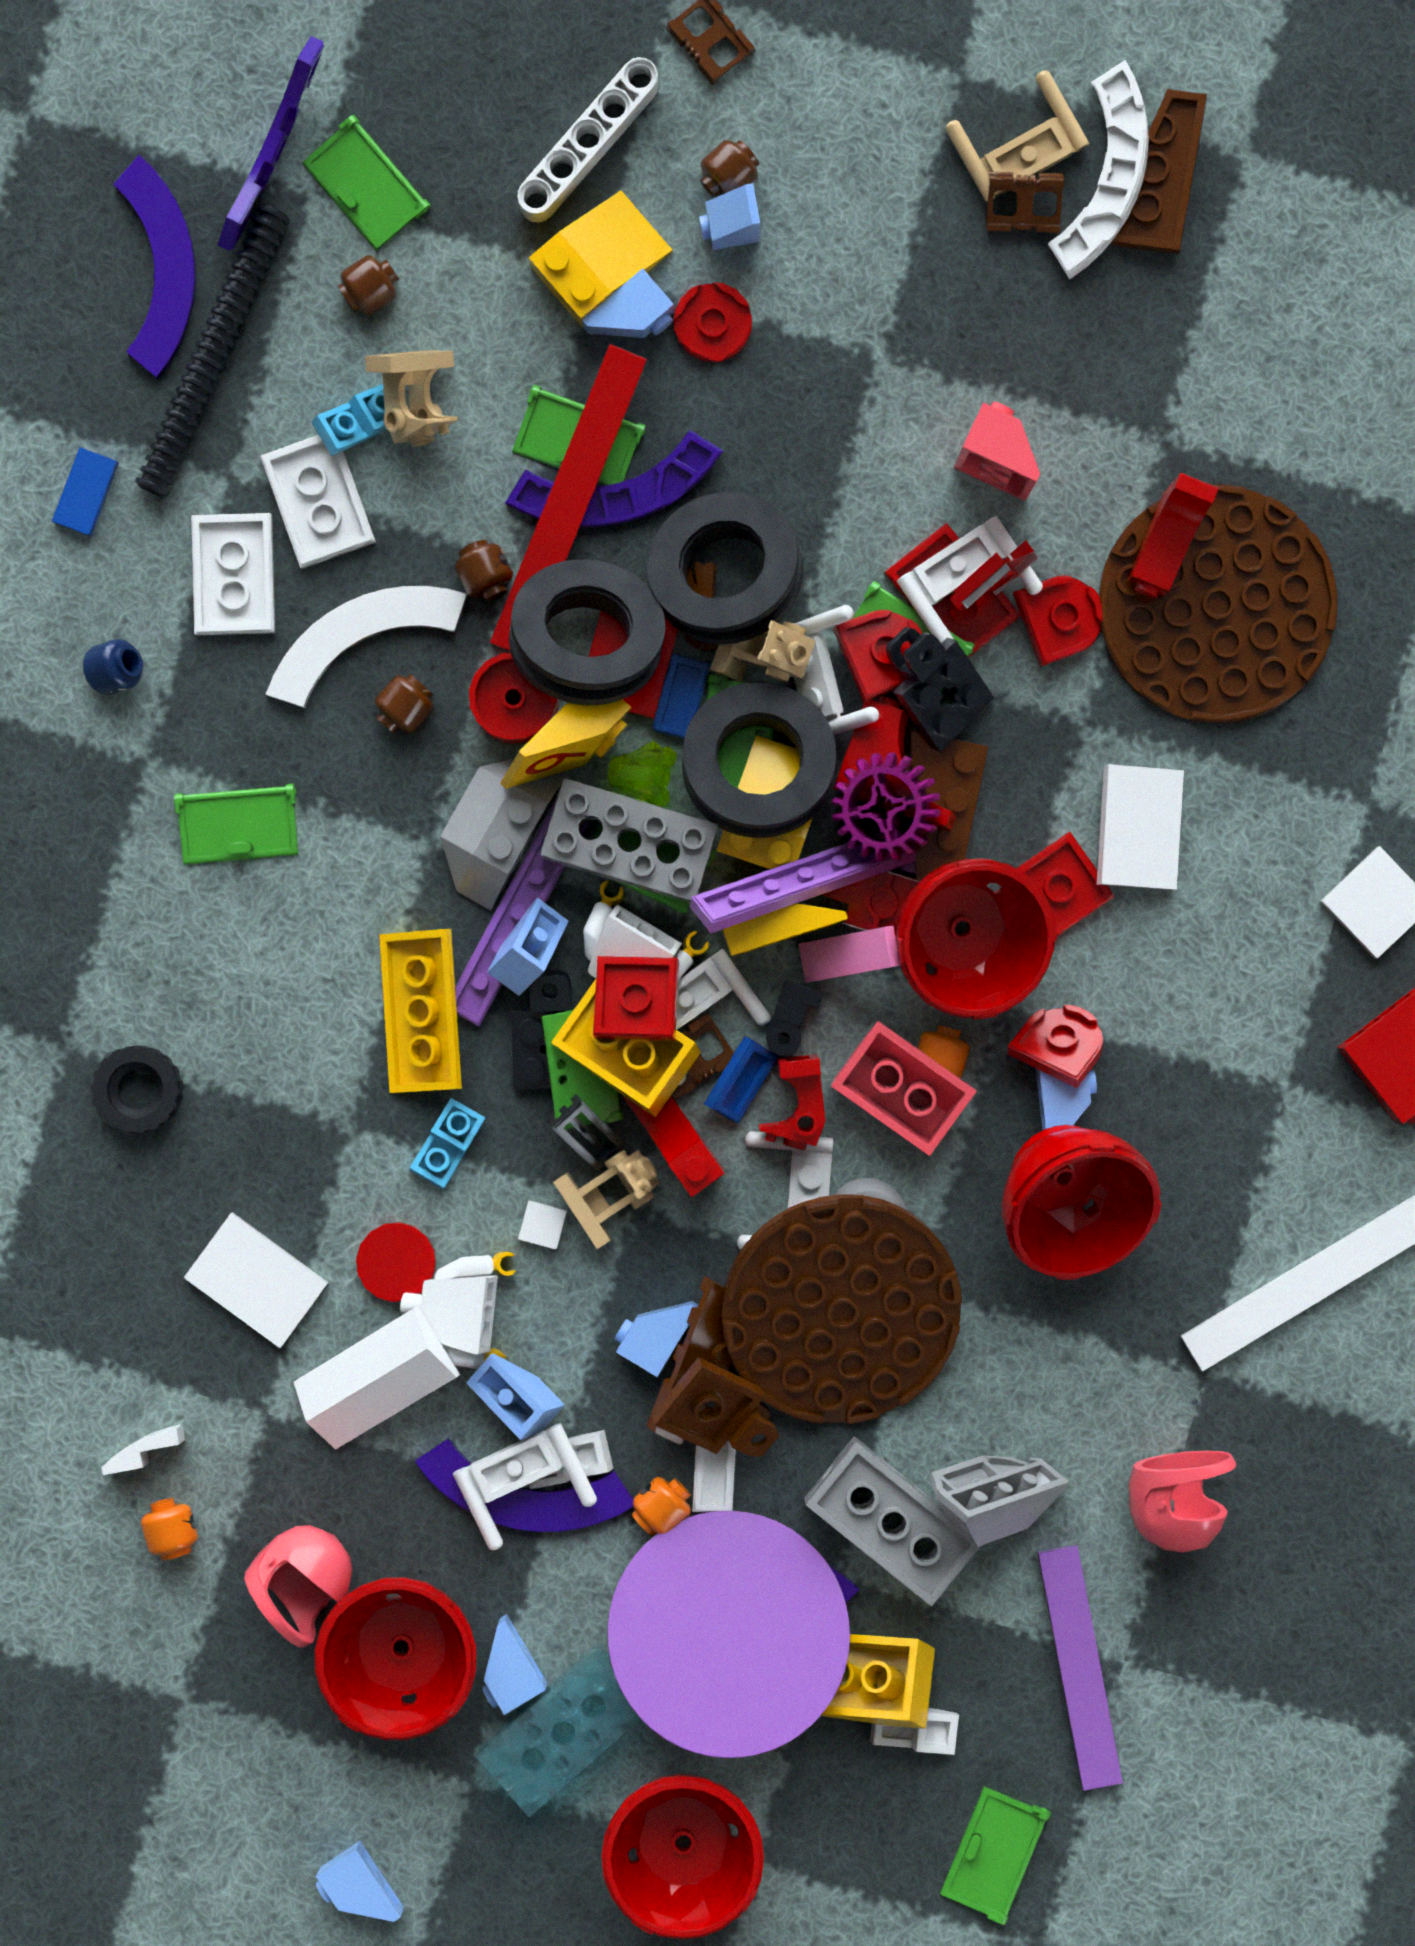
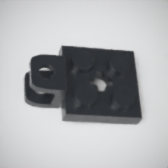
(929, 668)
(529, 1061)

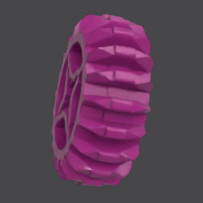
(852, 814)

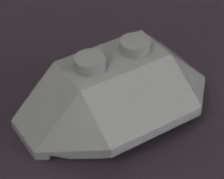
(494, 830)
(995, 1495)

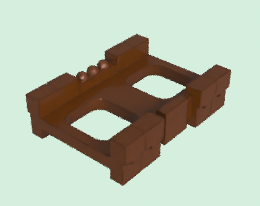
(700, 45)
(1025, 188)
(701, 1067)

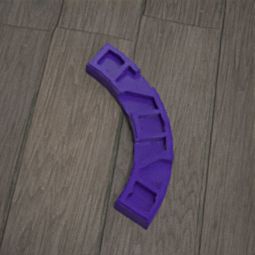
(273, 145)
(173, 266)
(630, 498)
(528, 1507)

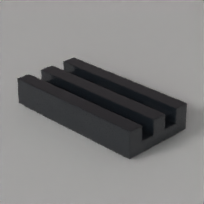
(568, 1115)

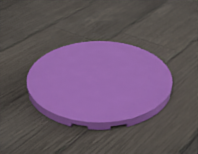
(728, 1634)

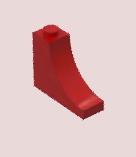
(1171, 534)
(885, 737)
(1385, 1058)
(681, 1146)

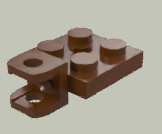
(735, 1417)

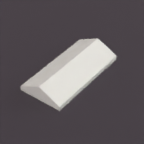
(374, 1379)

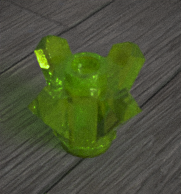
(644, 773)

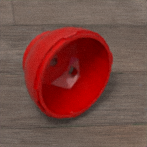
(997, 956)
(1057, 1177)
(368, 1678)
(678, 1888)

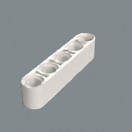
(594, 122)

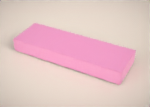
(849, 954)

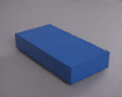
(85, 491)
(680, 695)
(741, 1079)

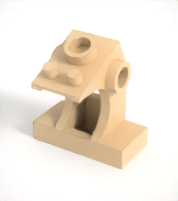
(415, 370)
(779, 651)
(589, 1204)

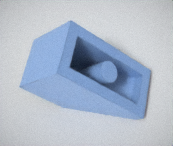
(731, 218)
(632, 310)
(528, 947)
(1062, 1102)
(653, 1336)
(515, 1396)
(511, 1670)
(358, 1885)

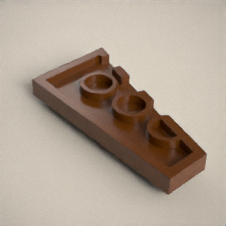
(1164, 196)
(957, 780)
(703, 1340)

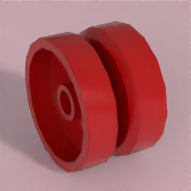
(500, 719)

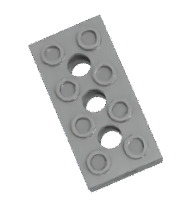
(620, 815)
(891, 1548)

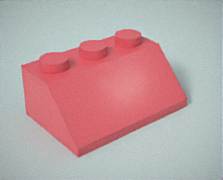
(999, 452)
(903, 1088)

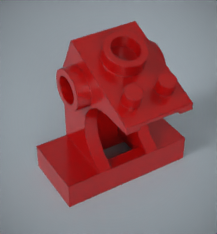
(805, 1076)

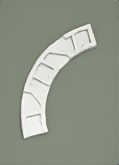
(1120, 176)
(356, 622)

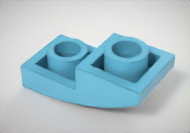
(352, 421)
(447, 1143)

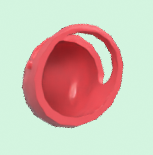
(1179, 1479)
(305, 1572)

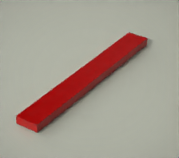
(577, 473)

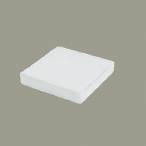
(1374, 902)

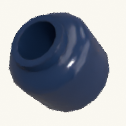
(112, 666)

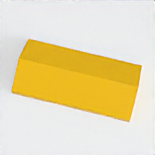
(420, 1011)

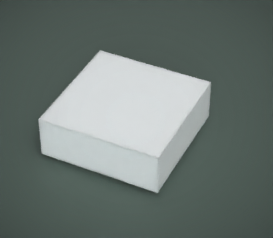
(542, 1224)

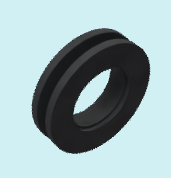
(708, 521)
(578, 677)
(761, 706)

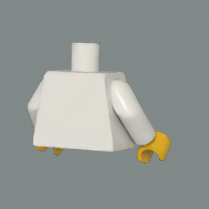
(623, 934)
(461, 1307)

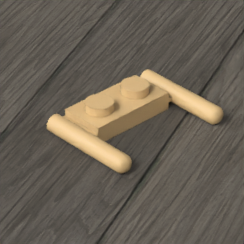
(1029, 152)

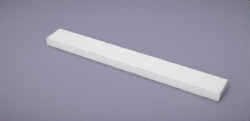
(1302, 1286)

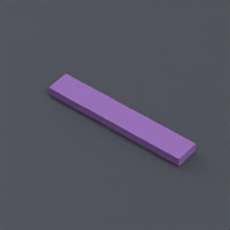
(532, 880)
(789, 884)
(1080, 1667)

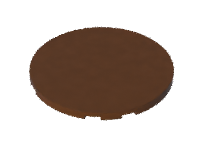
(1240, 618)
(841, 1309)

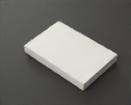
(317, 501)
(233, 574)
(1140, 827)
(256, 1280)

